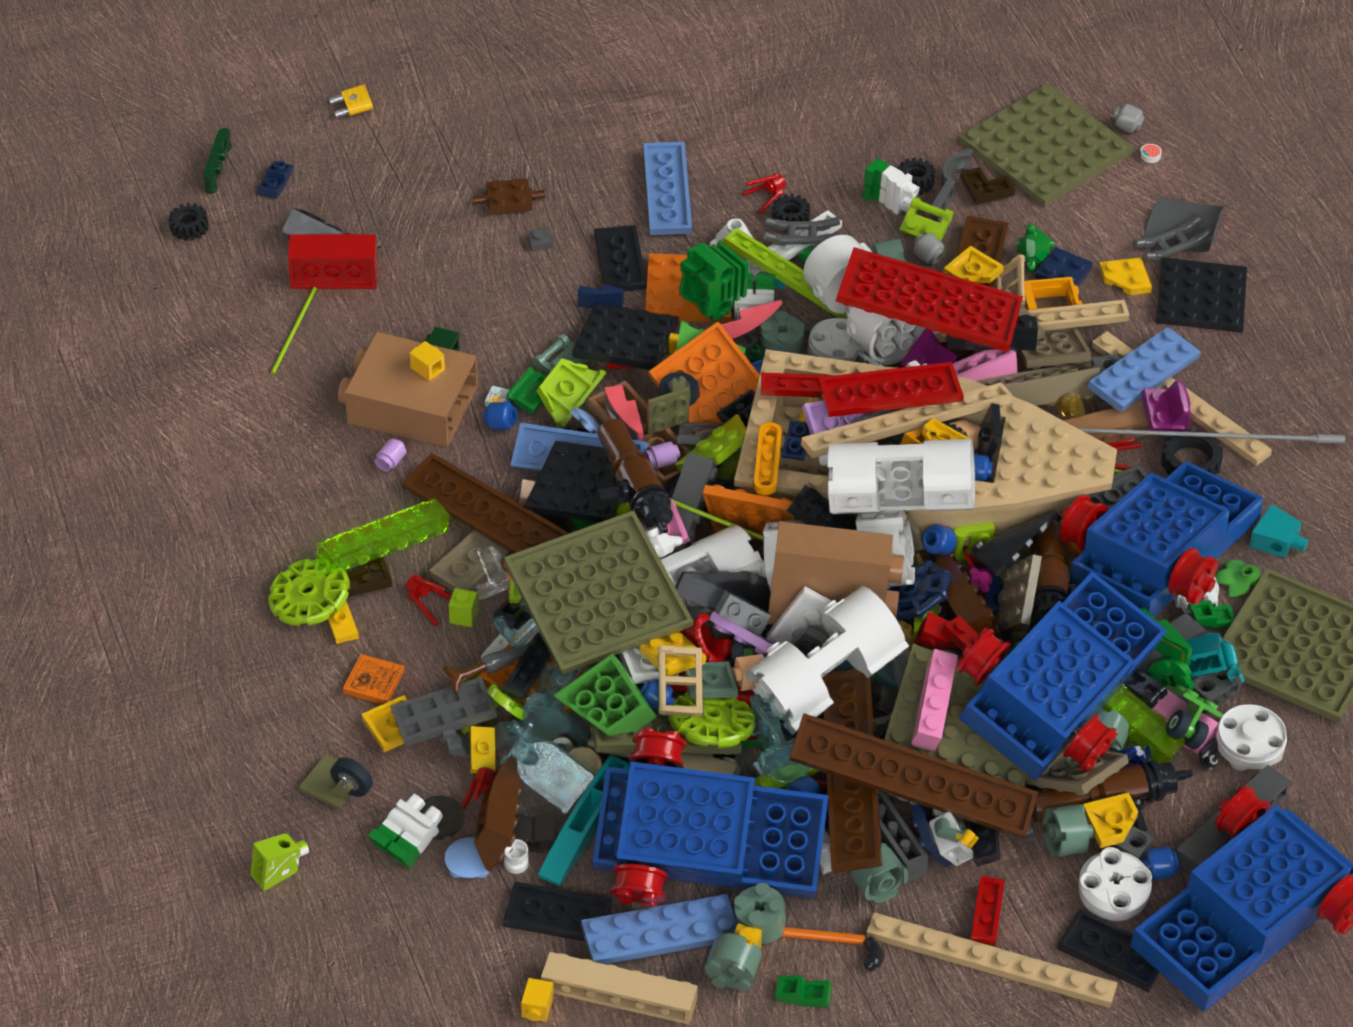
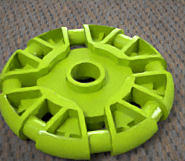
(308, 575)
(731, 722)

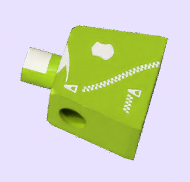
(276, 859)

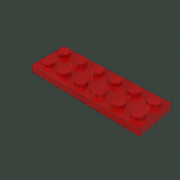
(890, 389)

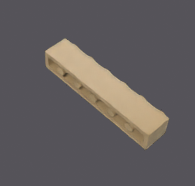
(621, 988)

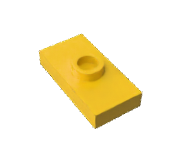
(343, 625)
(482, 748)

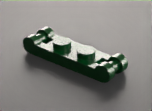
(215, 162)

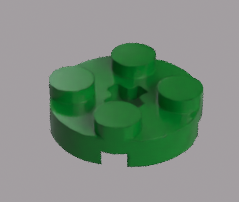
(1174, 667)

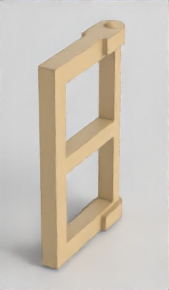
(1017, 262)
(663, 680)

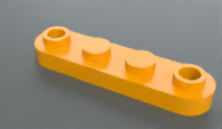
(767, 458)

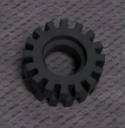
(921, 169)
(791, 204)
(188, 213)

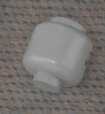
(1128, 118)
(928, 248)

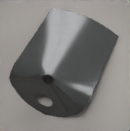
(1172, 213)

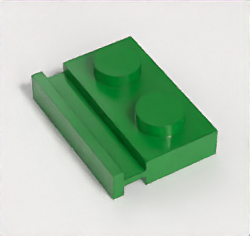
(525, 393)

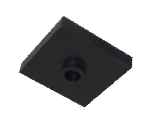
(990, 432)

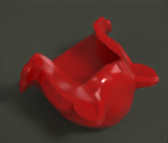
(715, 649)

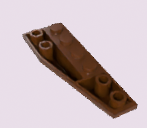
(965, 598)
(497, 815)

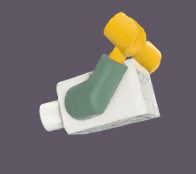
(952, 838)

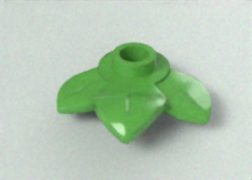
(1238, 577)

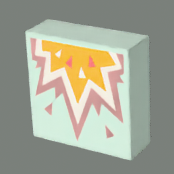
(496, 394)

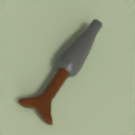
(490, 663)

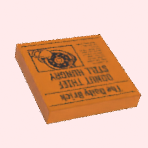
(373, 679)

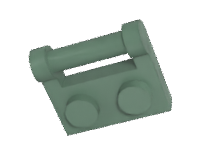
(562, 341)

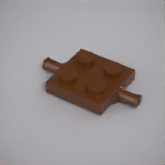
(508, 196)

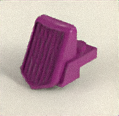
(928, 351)
(1167, 408)

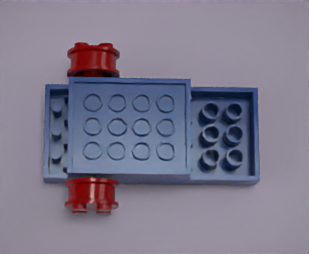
(1160, 535)
(1058, 678)
(702, 827)
(1247, 900)

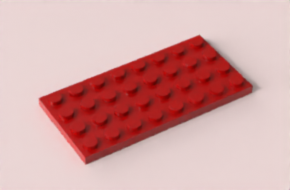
(930, 299)

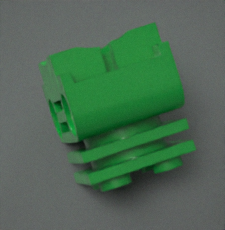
(713, 279)

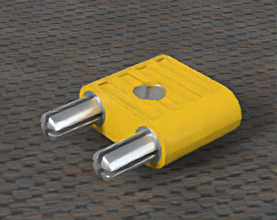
(355, 99)

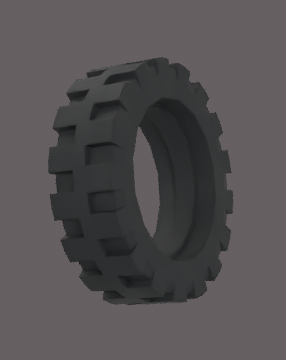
(1206, 444)

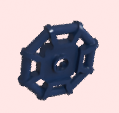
(917, 595)

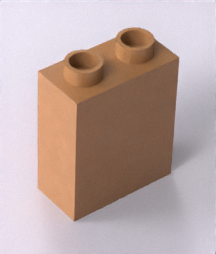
(400, 401)
(832, 564)

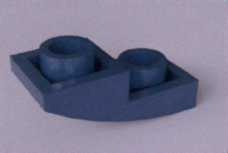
(276, 179)
(607, 295)
(792, 445)
(993, 593)

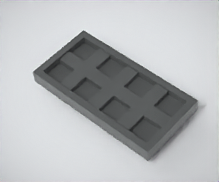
(443, 711)

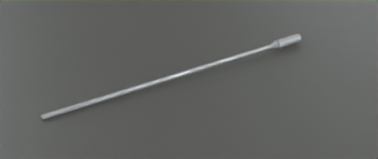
(1317, 438)

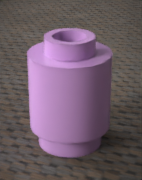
(663, 454)
(390, 455)

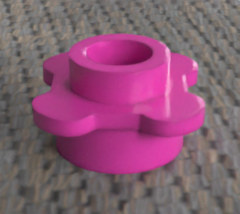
(981, 579)

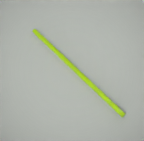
(293, 330)
(714, 518)

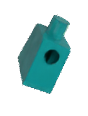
(1278, 533)

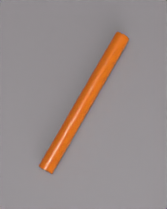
(823, 936)

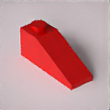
(931, 634)

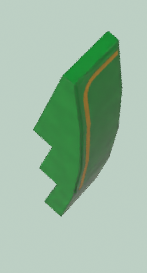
(1172, 643)

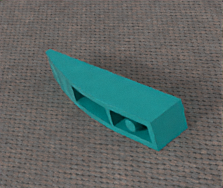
(578, 829)

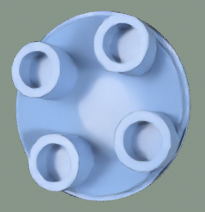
(588, 421)
(464, 860)

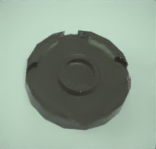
(452, 815)

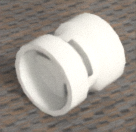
(516, 857)

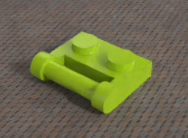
(914, 224)
(975, 533)

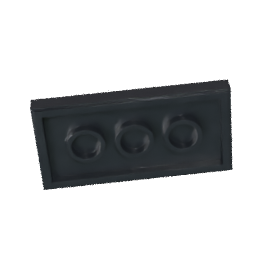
(620, 257)
(552, 910)
(1107, 949)

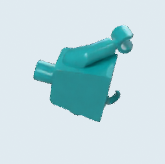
(1213, 655)

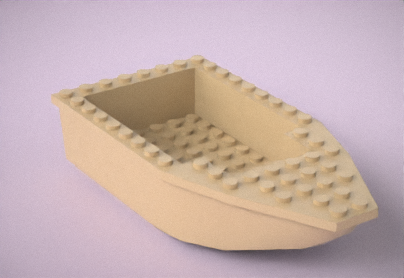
(1034, 471)

